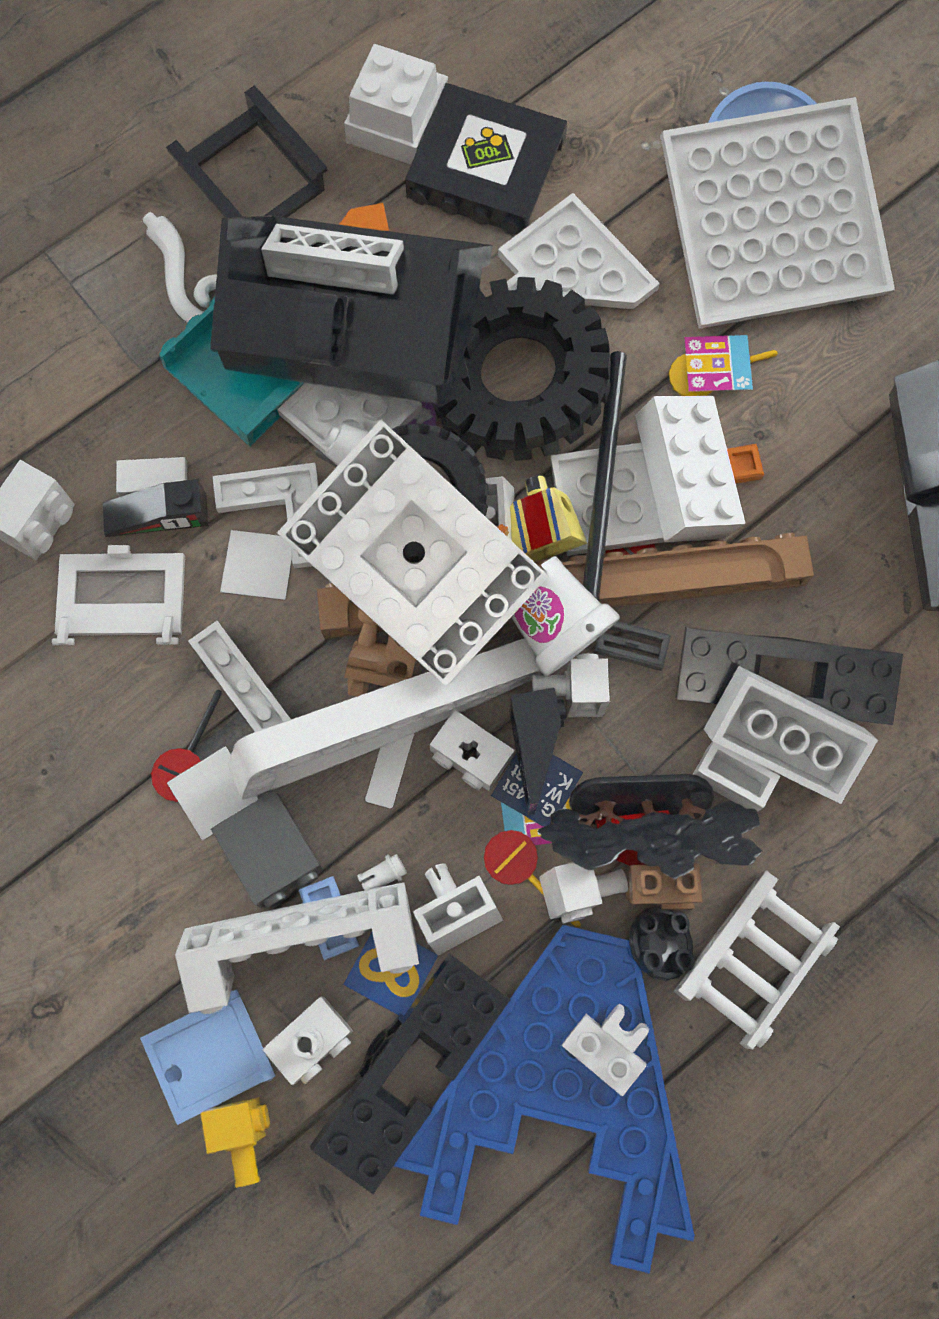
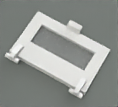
(120, 595)

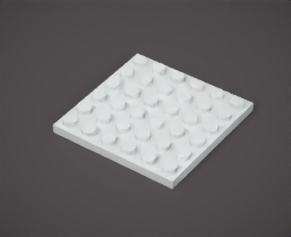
(777, 212)

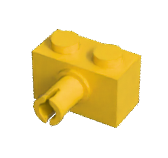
(237, 1129)

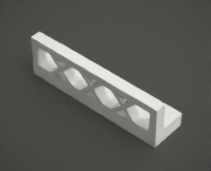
(328, 263)

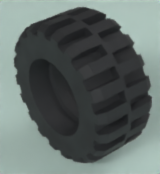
(456, 460)

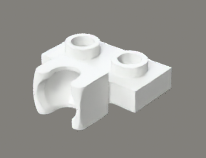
(608, 1049)

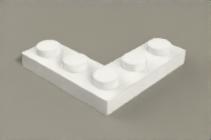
(268, 488)

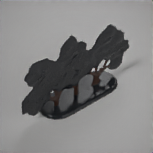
(657, 837)

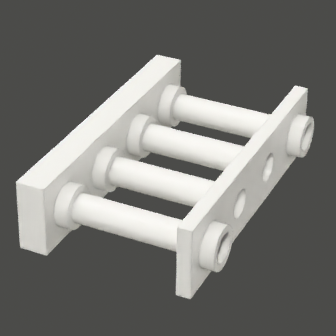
(719, 954)

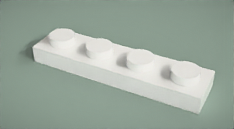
(238, 678)

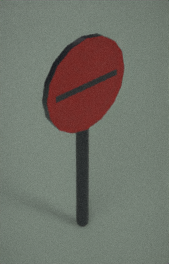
(179, 760)

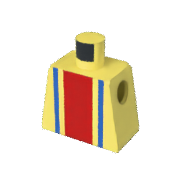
(544, 521)

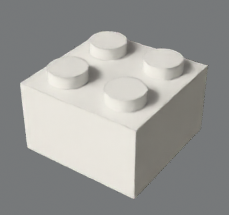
(32, 510)

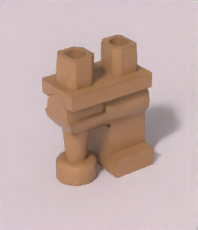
(376, 661)
(652, 886)

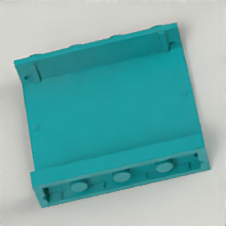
(238, 399)

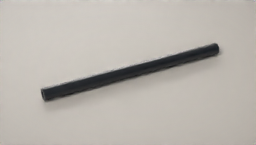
(604, 476)

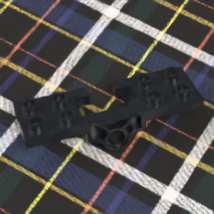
(845, 679)
(373, 1124)

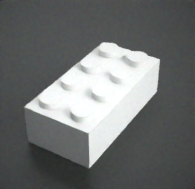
(689, 468)
(790, 735)

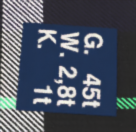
(557, 788)

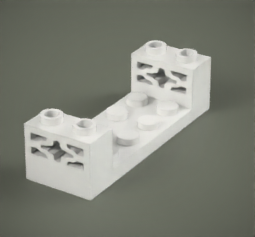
(209, 949)

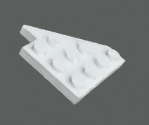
(580, 254)

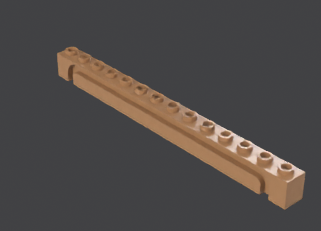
(649, 576)

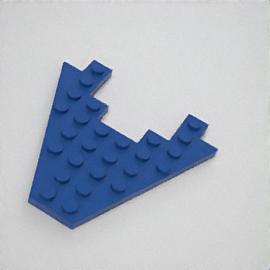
(529, 1073)

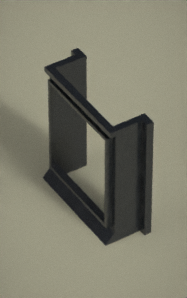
(283, 136)

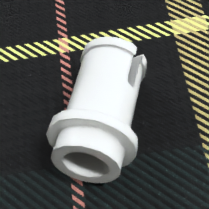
(383, 873)

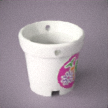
(561, 618)

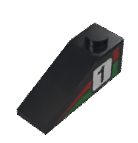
(157, 509)

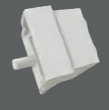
(392, 103)

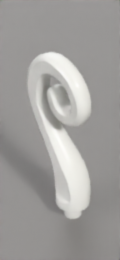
(167, 238)

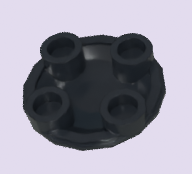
(662, 943)

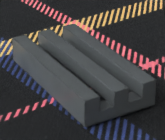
(632, 657)

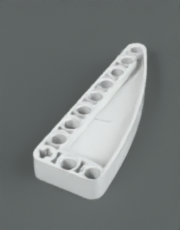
(372, 720)

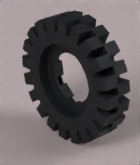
(571, 398)

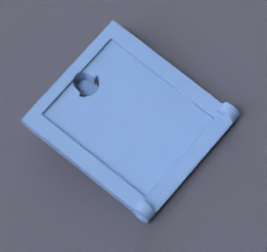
(210, 1057)

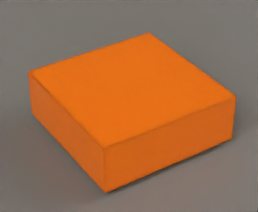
(745, 463)

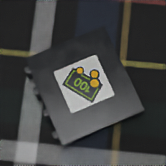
(484, 158)

